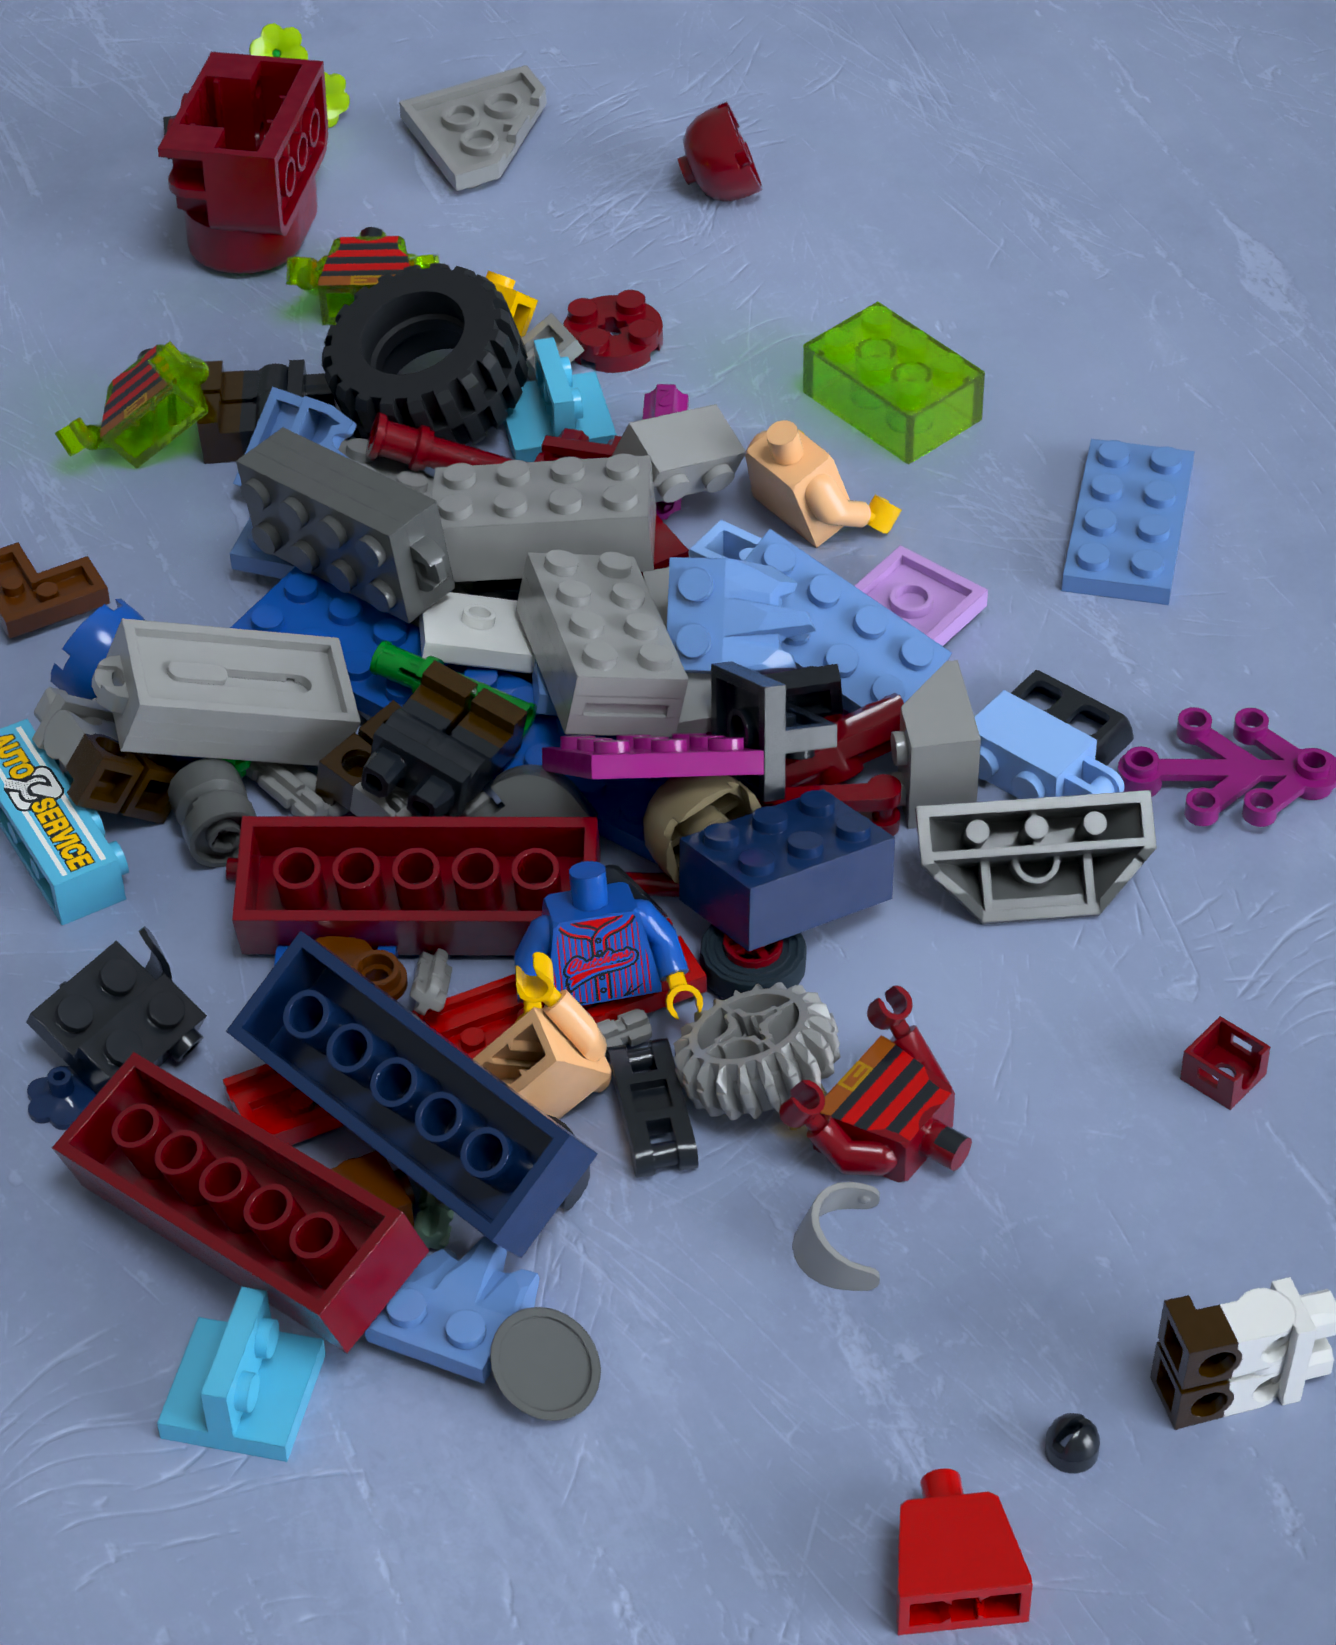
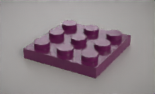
(652, 756)

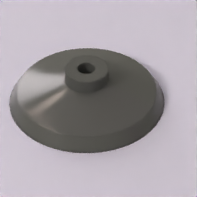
(545, 1363)

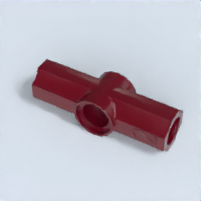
(860, 738)

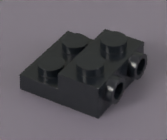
(117, 1011)

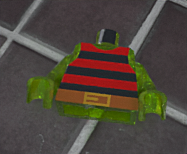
(350, 267)
(145, 406)

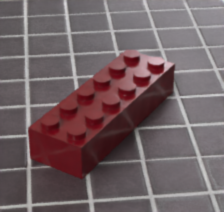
(403, 879)
(242, 1201)

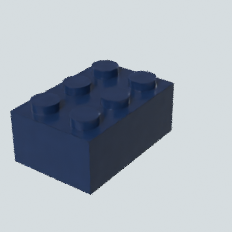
(786, 869)

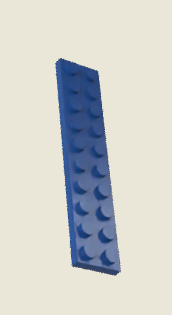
(317, 608)

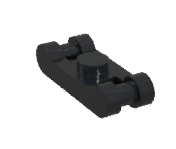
(652, 1105)

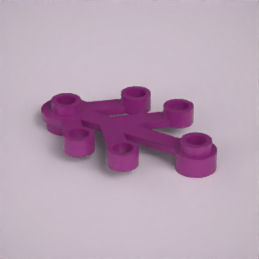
(1300, 772)

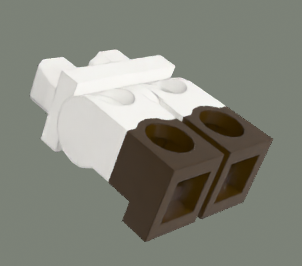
(1241, 1352)

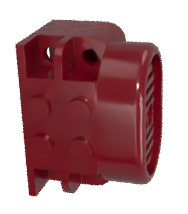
(248, 159)

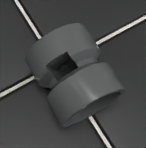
(210, 808)

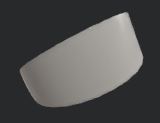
(815, 1253)

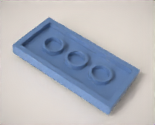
(1128, 521)
(868, 642)

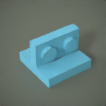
(556, 403)
(243, 1383)

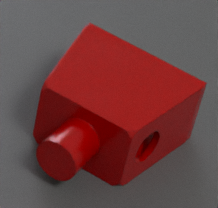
(958, 1560)

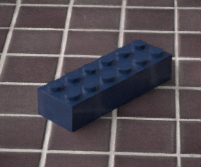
(412, 1095)

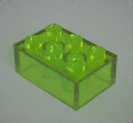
(893, 382)

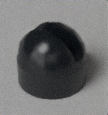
(1082, 1448)

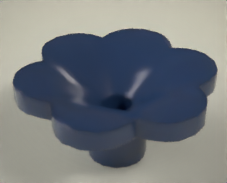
(58, 1097)

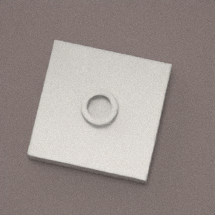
(476, 633)

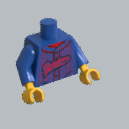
(604, 943)

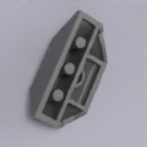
(1037, 853)

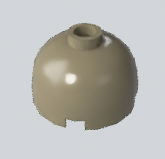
(689, 806)

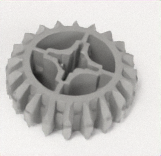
(755, 1050)

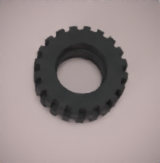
(416, 316)

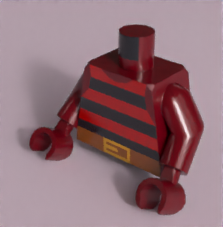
(887, 1107)

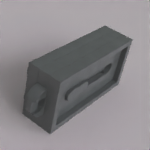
(346, 524)

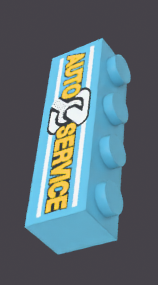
(51, 835)

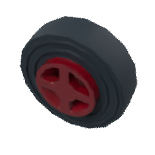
(734, 968)

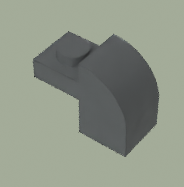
(534, 793)

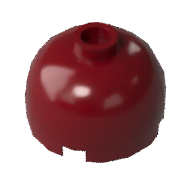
(719, 156)

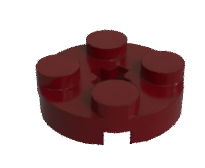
(624, 313)

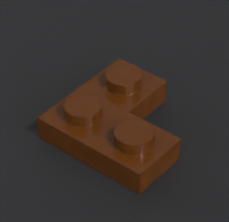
(43, 598)

